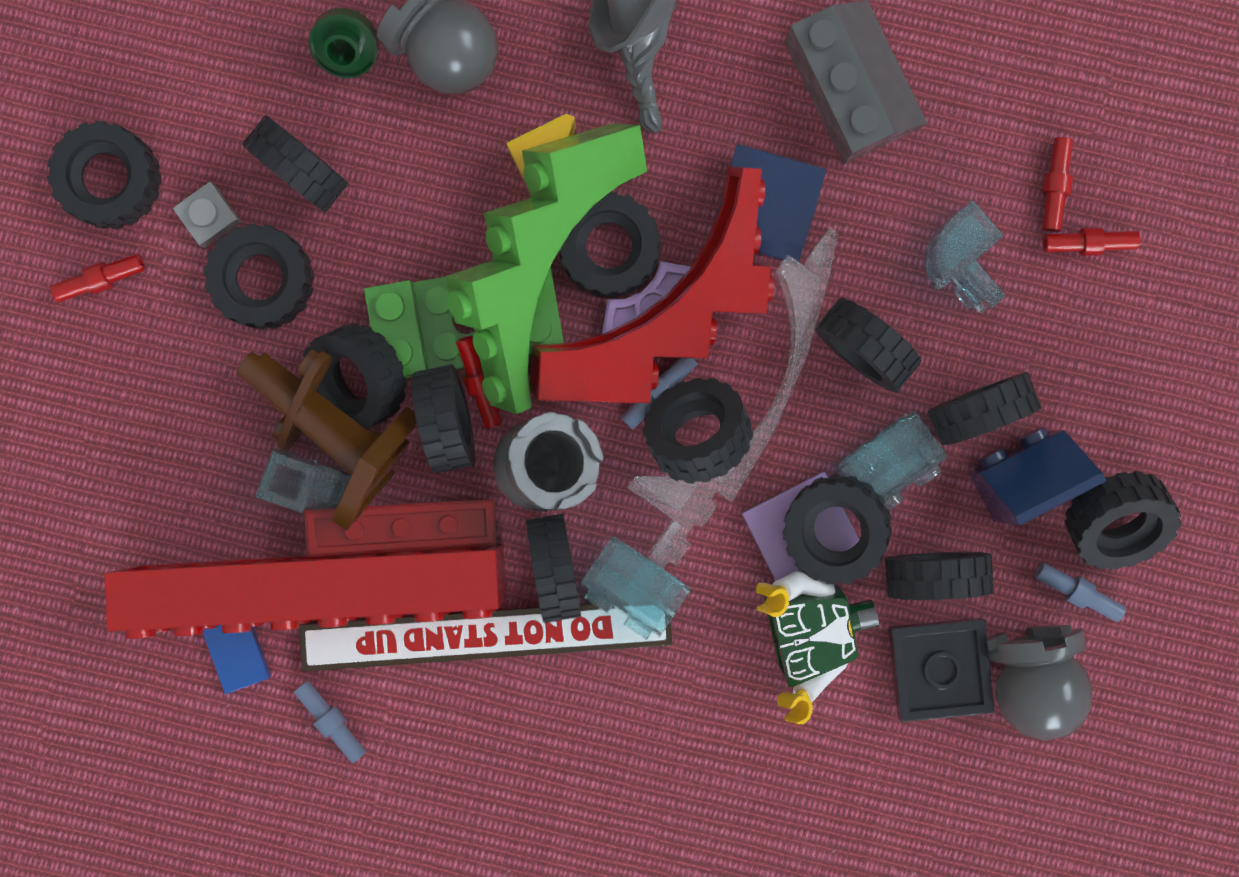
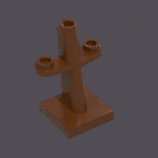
(357, 450)

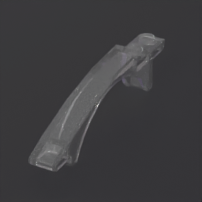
(692, 503)

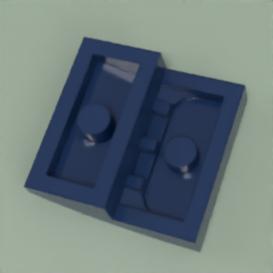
(788, 201)

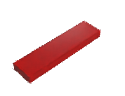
(403, 528)

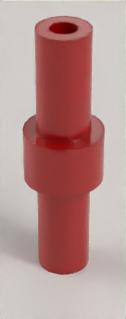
(1057, 184)
(1091, 241)
(97, 278)
(474, 379)

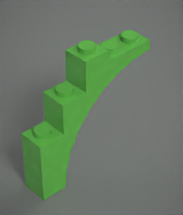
(524, 240)

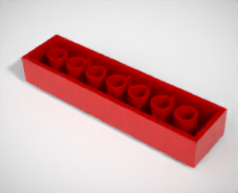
(305, 589)

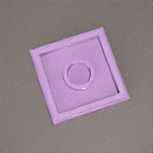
(767, 523)

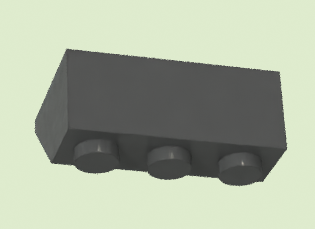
(853, 79)

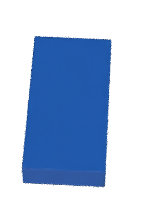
(237, 658)

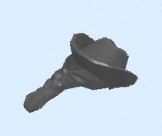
(637, 33)

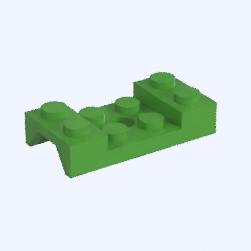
(423, 330)

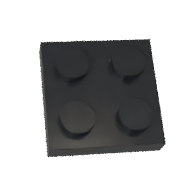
(941, 669)

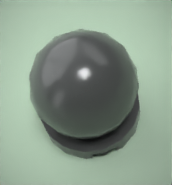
(445, 43)
(547, 463)
(1041, 683)

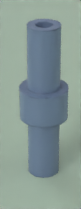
(667, 380)
(1080, 592)
(330, 722)

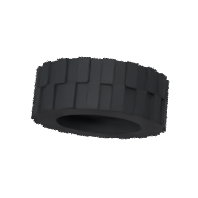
(74, 153)
(295, 163)
(639, 265)
(223, 271)
(868, 344)
(378, 366)
(985, 409)
(443, 418)
(707, 458)
(1133, 541)
(829, 564)
(553, 568)
(939, 575)

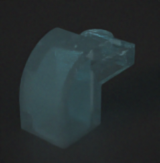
(954, 253)
(301, 482)

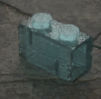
(895, 459)
(635, 588)

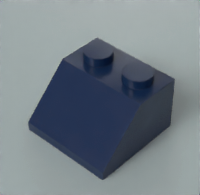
(1034, 476)

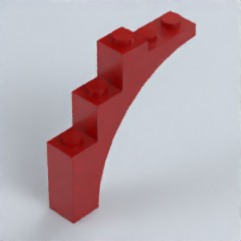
(681, 324)

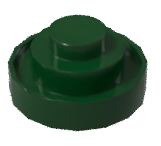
(344, 43)

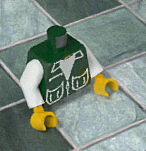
(811, 635)

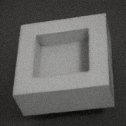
(207, 215)

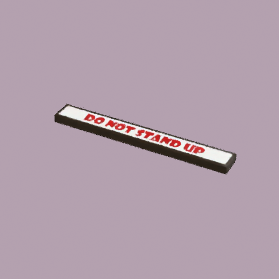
(453, 639)

